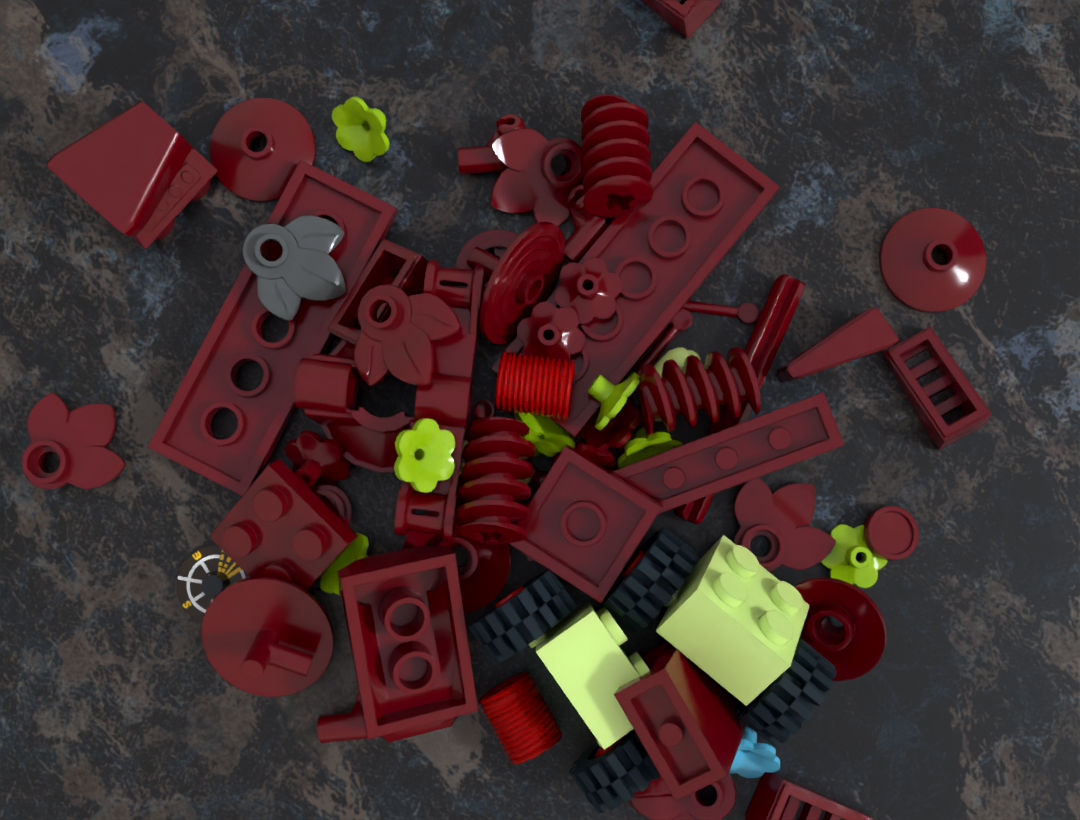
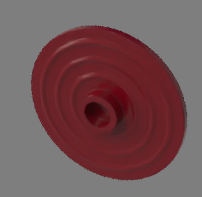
(518, 279)
(267, 636)

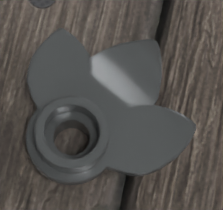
(302, 269)

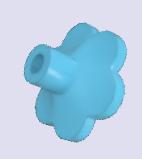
(753, 757)

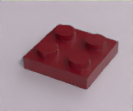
(585, 523)
(283, 530)

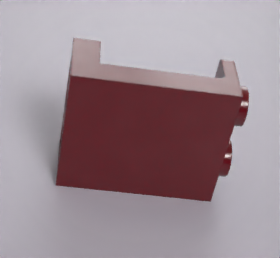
(682, 720)

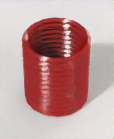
(534, 385)
(520, 718)

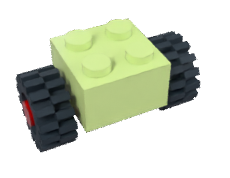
(731, 624)
(589, 668)

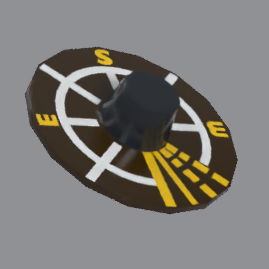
(205, 576)

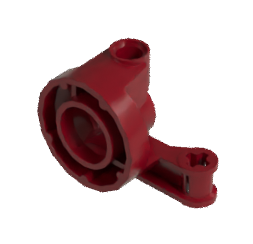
(330, 389)

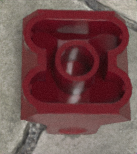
(135, 173)

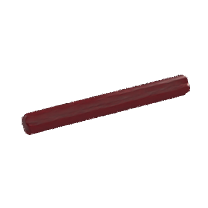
(761, 352)

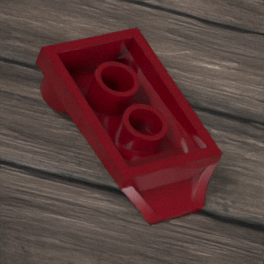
(408, 641)

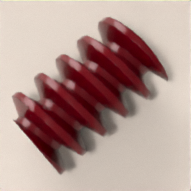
(615, 156)
(697, 389)
(492, 481)

